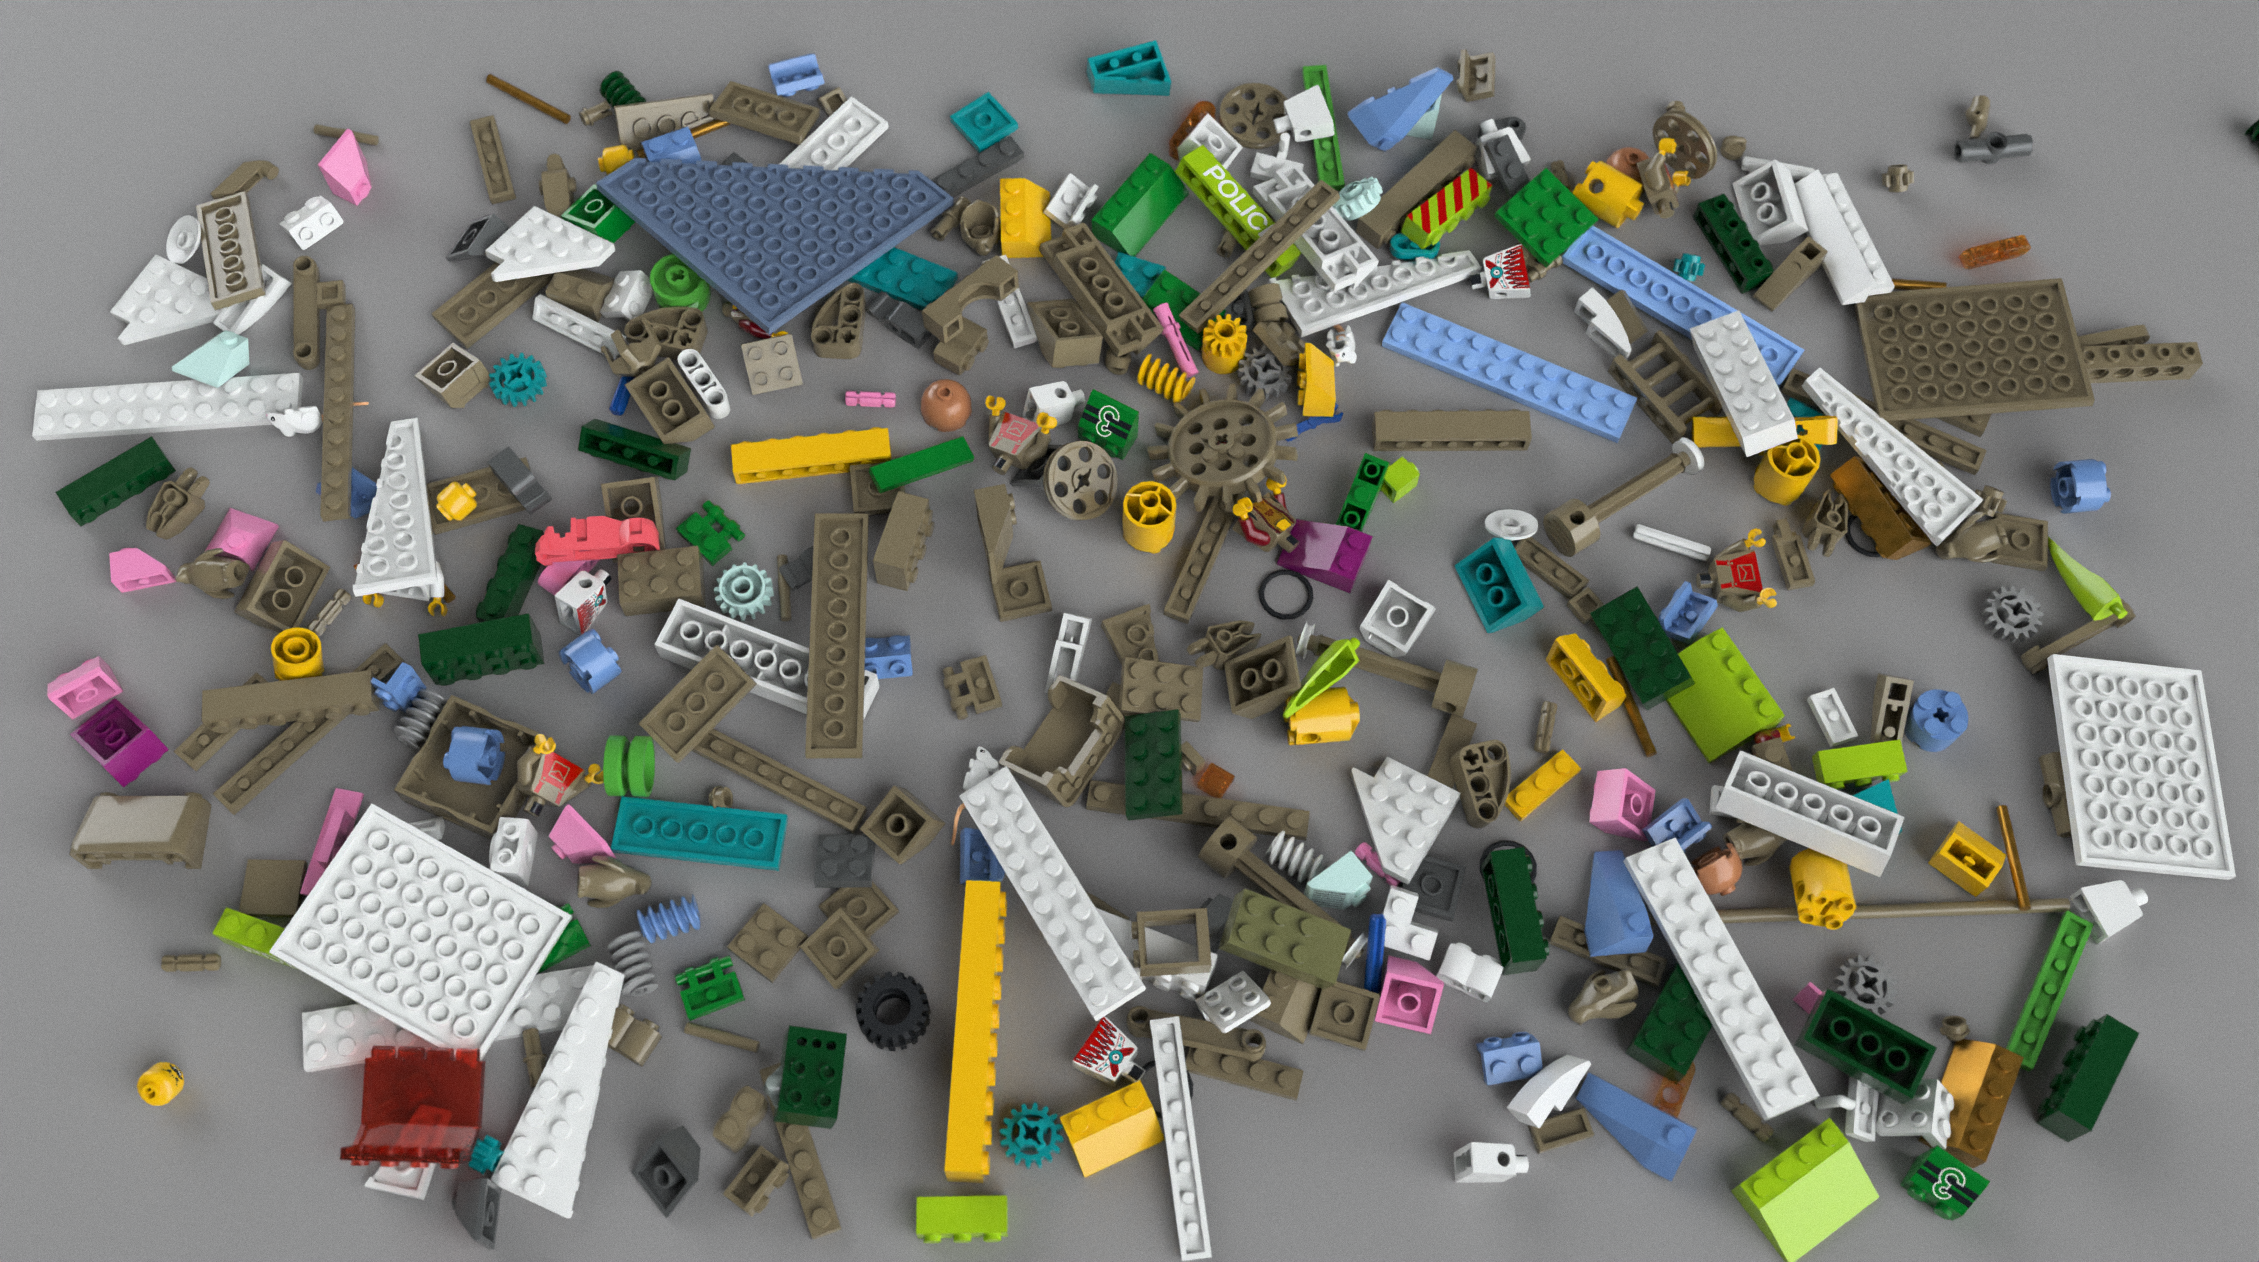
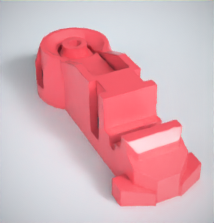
(598, 534)

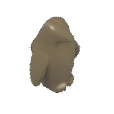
(1974, 540)
(213, 573)
(1753, 842)
(610, 882)
(1604, 997)

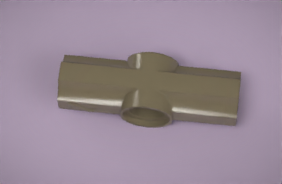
(2054, 792)

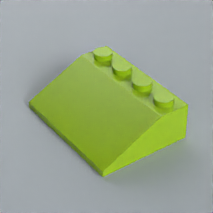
(1726, 701)
(1807, 1191)

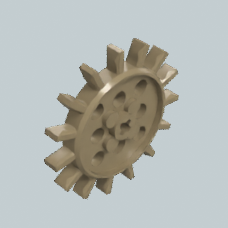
(1223, 447)

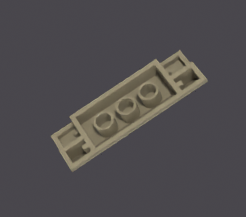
(1101, 290)

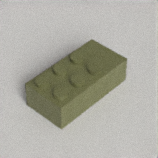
(1285, 939)

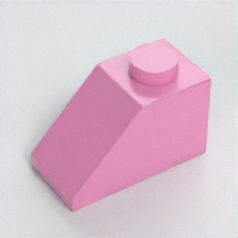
(136, 570)

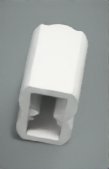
(1469, 972)

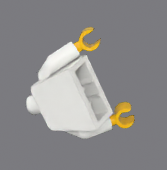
(422, 592)

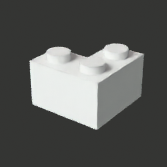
(1402, 932)

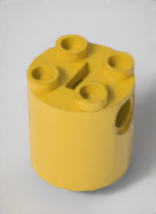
(1617, 198)
(1786, 470)
(1149, 516)
(1324, 719)
(1821, 889)

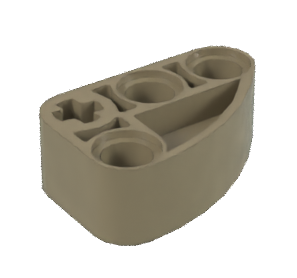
(832, 324)
(674, 326)
(1488, 774)

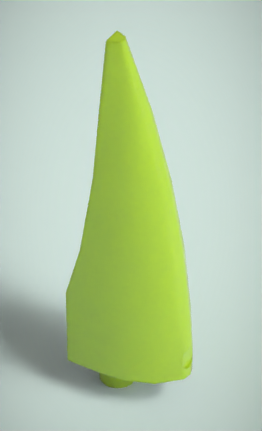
(2088, 588)
(1326, 671)

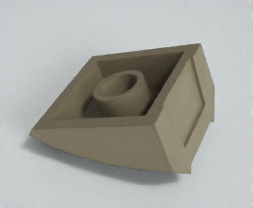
(454, 376)

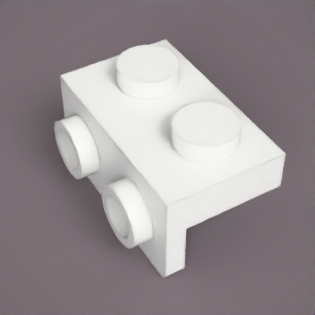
(1070, 201)
(311, 222)
(628, 295)

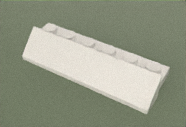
(1836, 226)
(1329, 242)

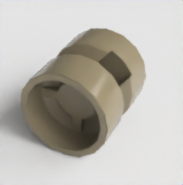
(1266, 301)

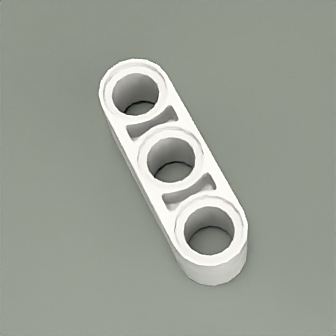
(700, 374)

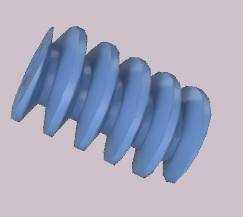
(669, 919)

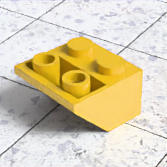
(1316, 383)
(1968, 859)

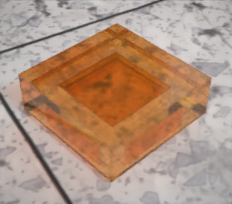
(1215, 781)

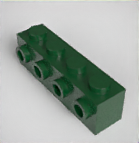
(1733, 243)
(634, 449)
(115, 481)
(513, 576)

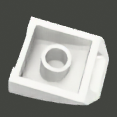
(1214, 138)
(1395, 620)

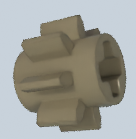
(1898, 178)
(1991, 501)

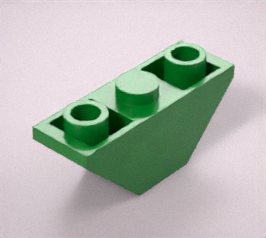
(1363, 492)

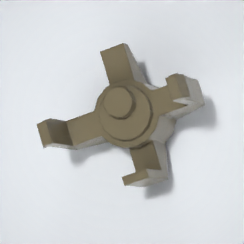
(635, 357)

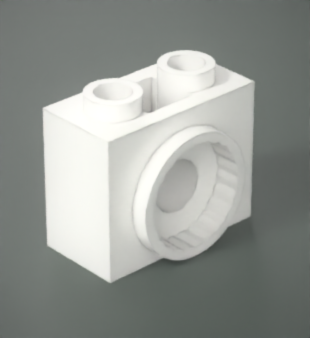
(513, 850)

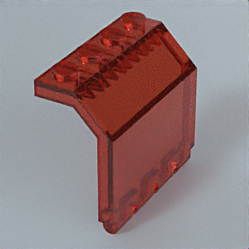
(419, 1107)

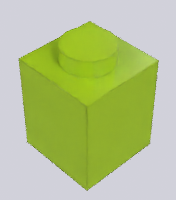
(1400, 479)

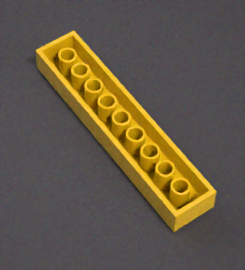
(974, 1036)

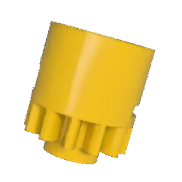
(1223, 345)
(297, 654)

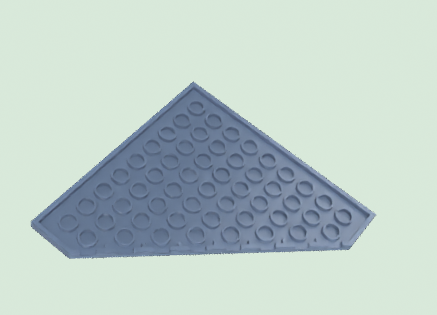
(773, 232)

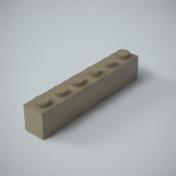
(1416, 187)
(1451, 430)
(289, 701)

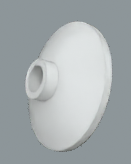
(183, 239)
(1511, 524)

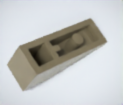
(1890, 707)

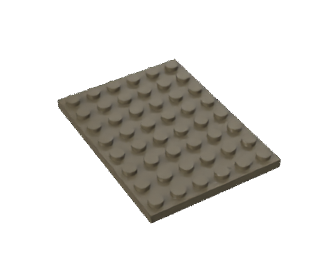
(1973, 350)

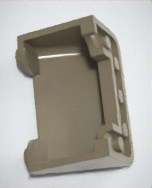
(1068, 742)
(143, 830)

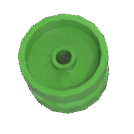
(678, 285)
(629, 766)

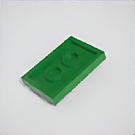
(1179, 296)

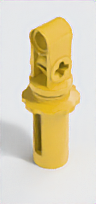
(1719, 432)

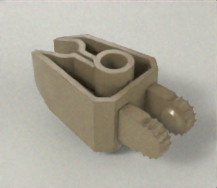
(557, 186)
(177, 504)
(1826, 523)
(1224, 643)

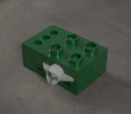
(809, 1077)

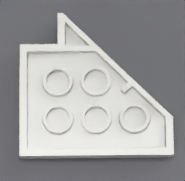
(545, 245)
(163, 302)
(1403, 814)

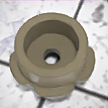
(720, 797)
(1954, 1028)

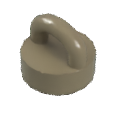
(1733, 147)
(1113, 362)

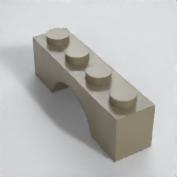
(990, 281)

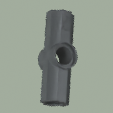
(1993, 148)

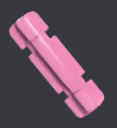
(870, 399)
(1365, 852)

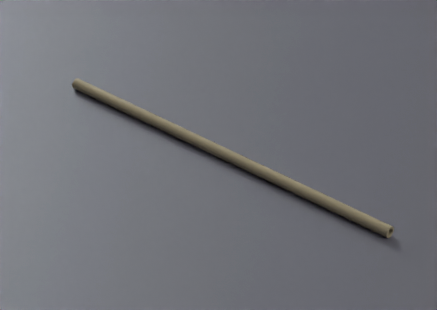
(1898, 910)

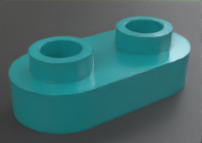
(1404, 248)

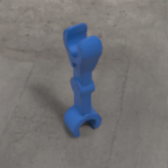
(1314, 421)

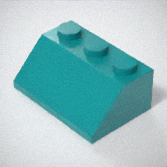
(1499, 585)

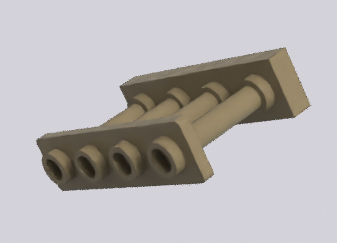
(1647, 399)

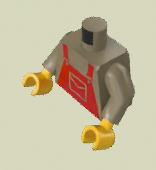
(1658, 182)
(1016, 439)
(1736, 576)
(550, 777)

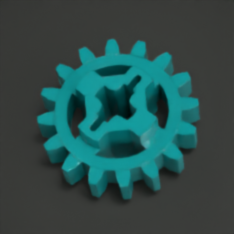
(518, 380)
(1021, 1144)

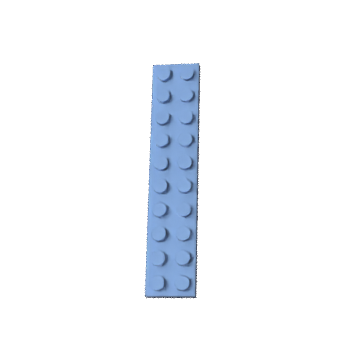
(1668, 295)
(1509, 372)

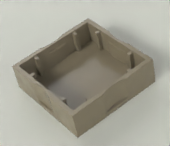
(468, 805)

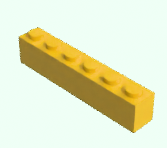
(808, 455)

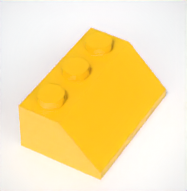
(1022, 218)
(1585, 676)
(1112, 1128)

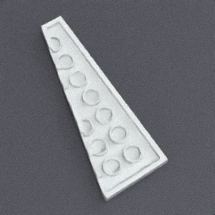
(1316, 306)
(1915, 479)
(399, 527)
(554, 1128)

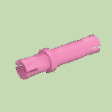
(1175, 340)

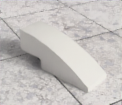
(244, 314)
(1603, 324)
(1069, 648)
(1548, 1090)

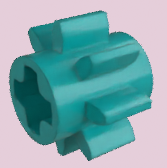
(1689, 266)
(486, 1154)

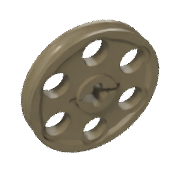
(1247, 108)
(1688, 145)
(1070, 482)

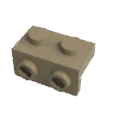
(1476, 76)
(757, 1181)

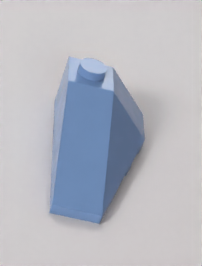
(1392, 116)
(1615, 912)
(1641, 1128)

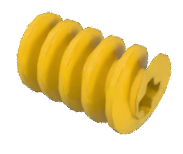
(1163, 380)

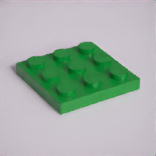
(1546, 217)

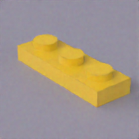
(1541, 785)

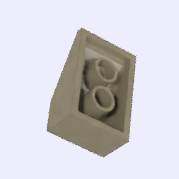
(1065, 333)
(635, 500)
(995, 522)
(1262, 678)

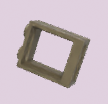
(1172, 917)

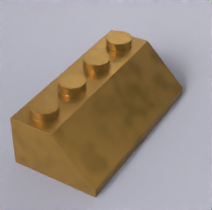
(1878, 510)
(1981, 1082)

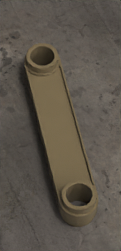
(306, 313)
(2036, 658)
(1202, 1034)

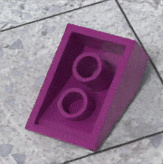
(1327, 553)
(119, 742)

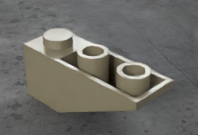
(1791, 273)

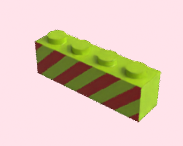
(1447, 209)

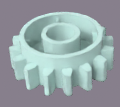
(1358, 198)
(746, 603)

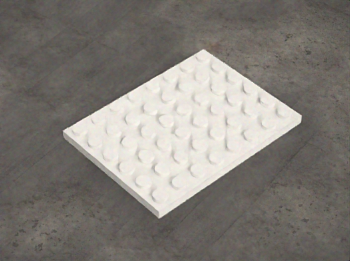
(2139, 768)
(421, 934)

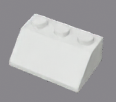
(1770, 204)

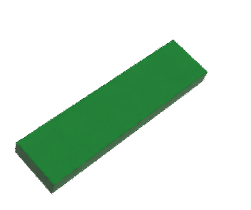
(921, 464)

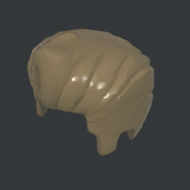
(980, 226)

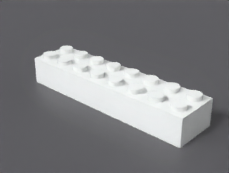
(771, 661)

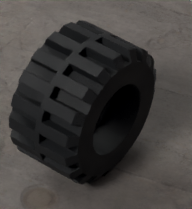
(882, 990)

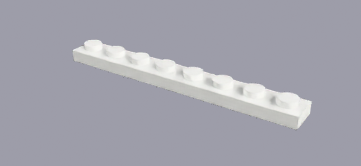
(1180, 1139)

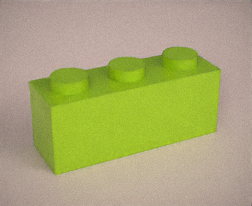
(1860, 764)
(962, 1218)

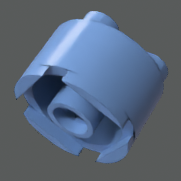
(2080, 486)
(590, 661)
(1936, 720)
(475, 755)

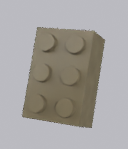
(903, 541)
(658, 578)

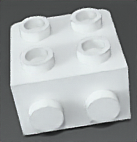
(1232, 1002)
(1922, 1116)

